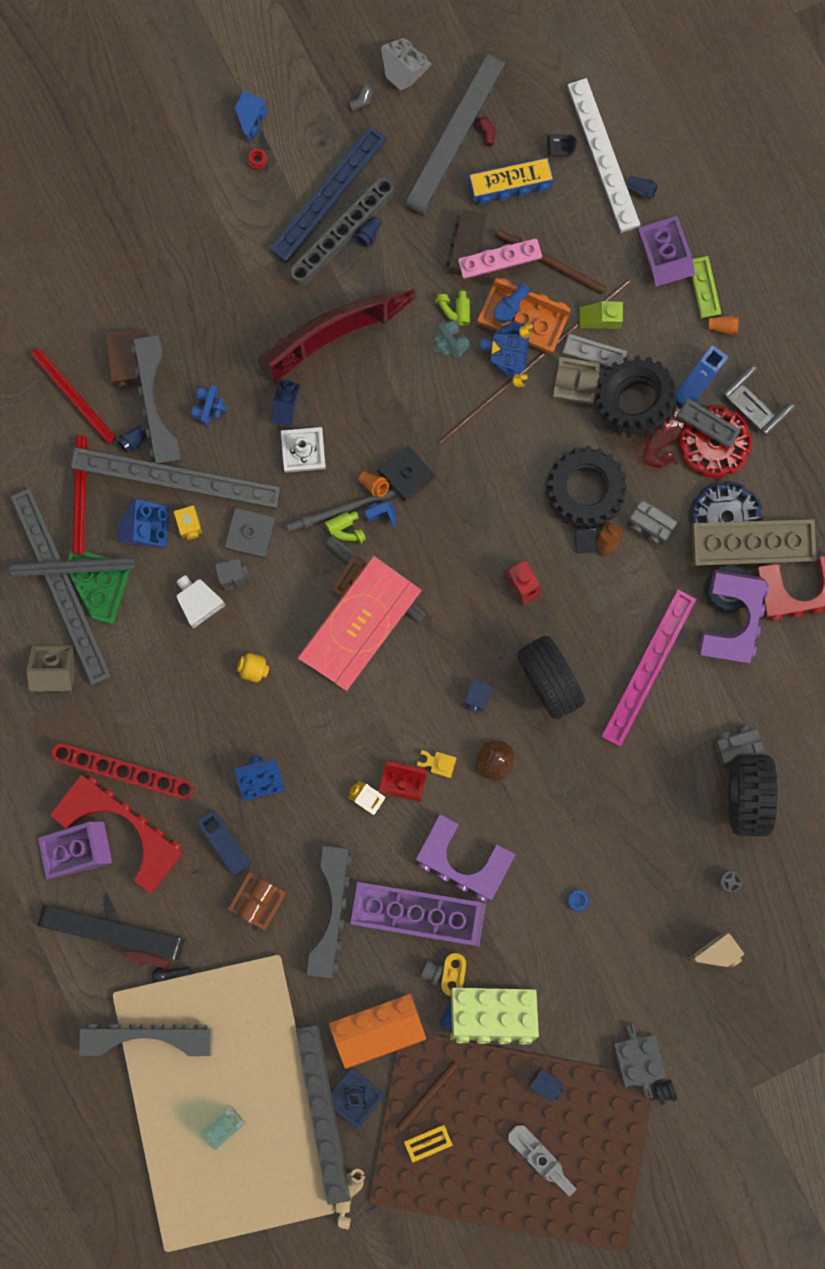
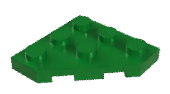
(100, 589)

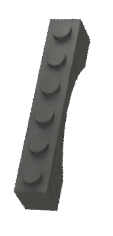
(149, 356)
(322, 958)
(98, 1041)

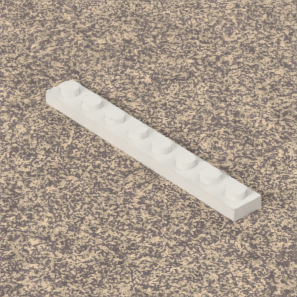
(603, 155)

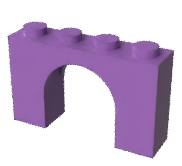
(740, 644)
(482, 883)

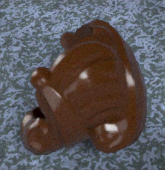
(495, 760)

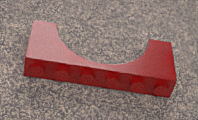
(158, 853)

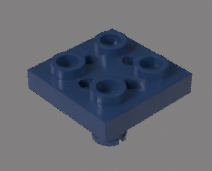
(356, 1114)

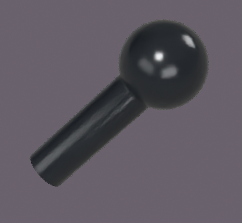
(160, 974)

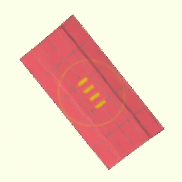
(359, 623)

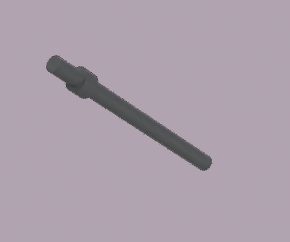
(308, 521)

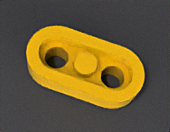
(453, 974)

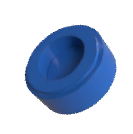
(578, 900)

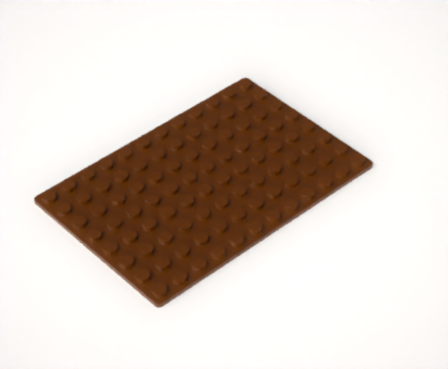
(482, 1178)

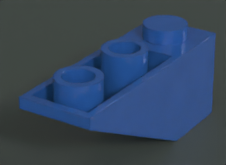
(702, 375)

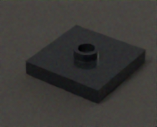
(406, 473)

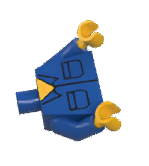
(510, 350)

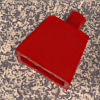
(523, 582)

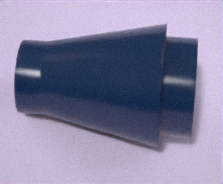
(644, 187)
(367, 233)
(132, 438)

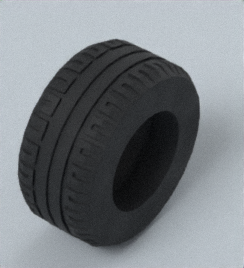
(551, 677)

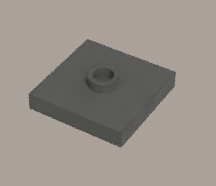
(250, 533)

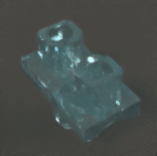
(446, 332)

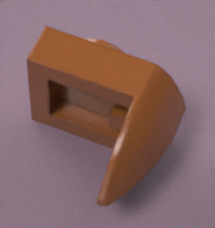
(609, 539)

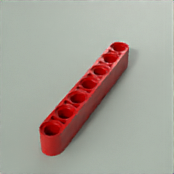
(113, 771)

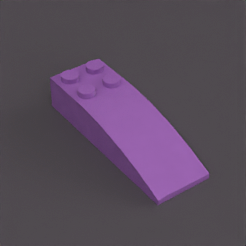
(418, 913)

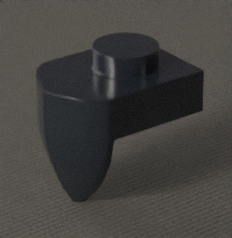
(561, 145)

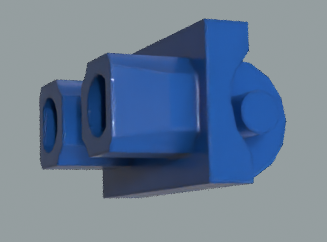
(209, 396)

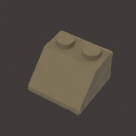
(51, 668)

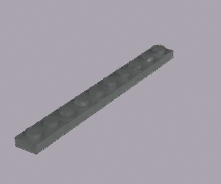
(175, 478)
(61, 588)

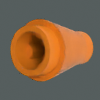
(724, 324)
(375, 484)

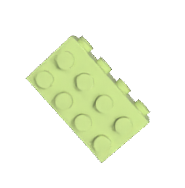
(494, 1015)

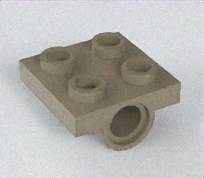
(576, 380)

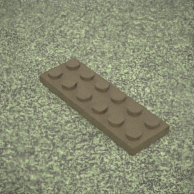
(753, 542)

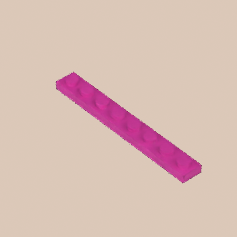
(648, 668)

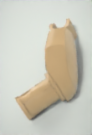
(355, 1184)

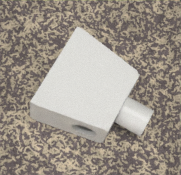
(197, 600)

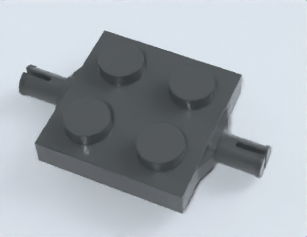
(639, 1061)

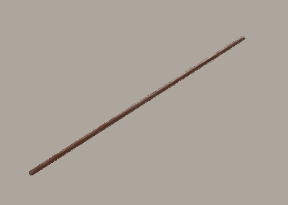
(526, 368)

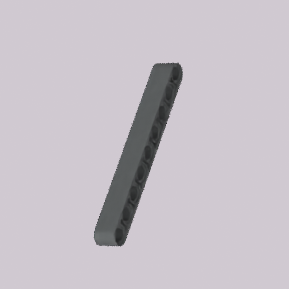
(456, 134)

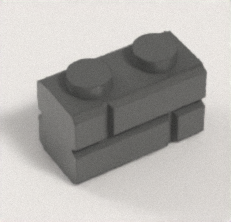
(652, 523)
(232, 574)
(745, 742)

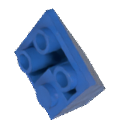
(144, 524)

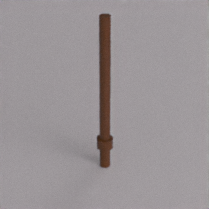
(556, 264)

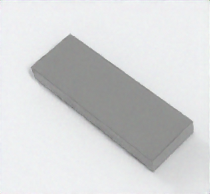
(593, 351)

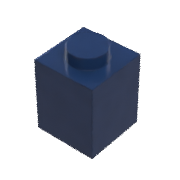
(477, 696)
(547, 1085)

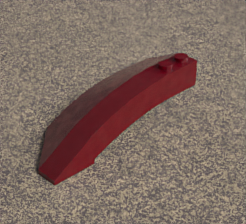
(329, 327)

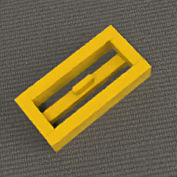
(429, 1152)

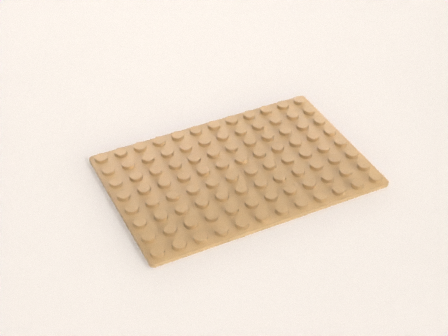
(270, 1165)

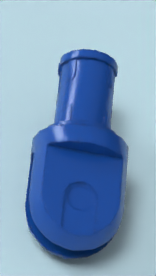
(509, 305)

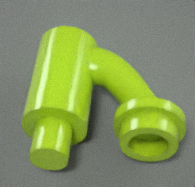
(462, 314)
(341, 522)

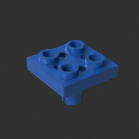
(259, 778)

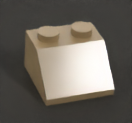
(721, 952)

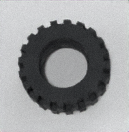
(752, 795)

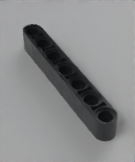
(111, 932)

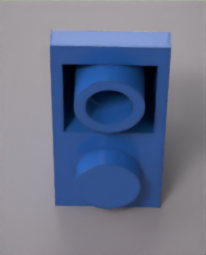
(250, 112)

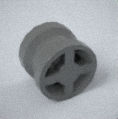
(734, 883)
(431, 972)

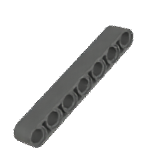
(344, 222)

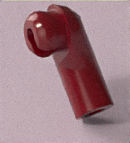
(485, 124)

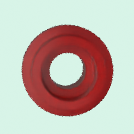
(254, 154)

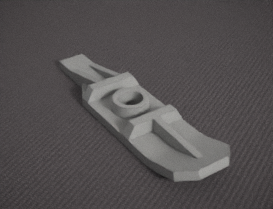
(532, 1150)

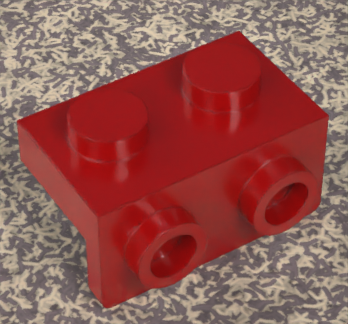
(403, 781)

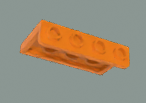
(544, 314)

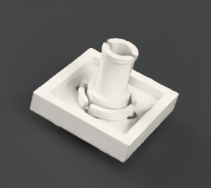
(302, 441)

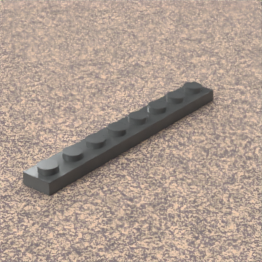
(323, 1115)

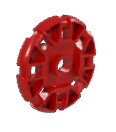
(716, 454)

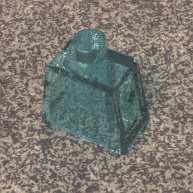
(222, 1128)

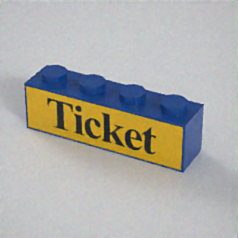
(510, 181)

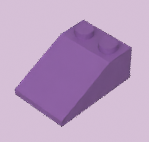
(667, 251)
(75, 850)

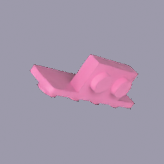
(499, 258)

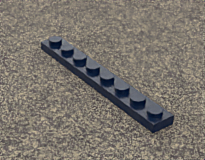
(328, 194)

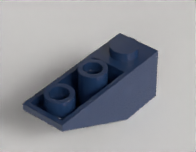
(224, 842)

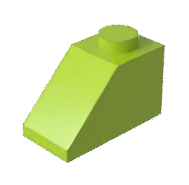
(601, 315)

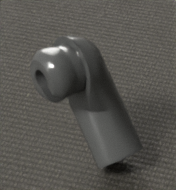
(364, 97)

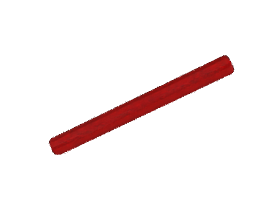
(73, 396)
(79, 503)

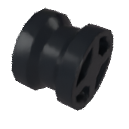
(665, 1092)

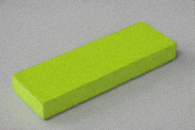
(705, 289)

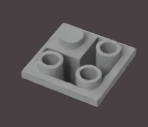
(403, 63)

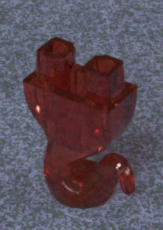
(663, 439)

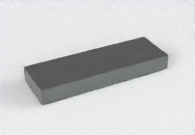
(708, 423)

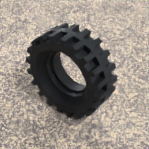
(630, 374)
(575, 512)

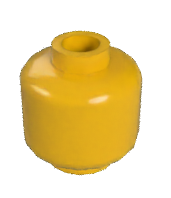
(252, 667)

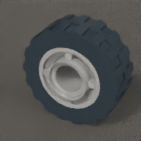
(722, 602)

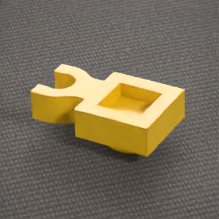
(441, 763)

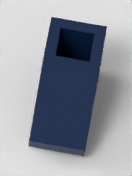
(285, 402)

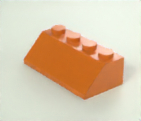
(377, 1031)

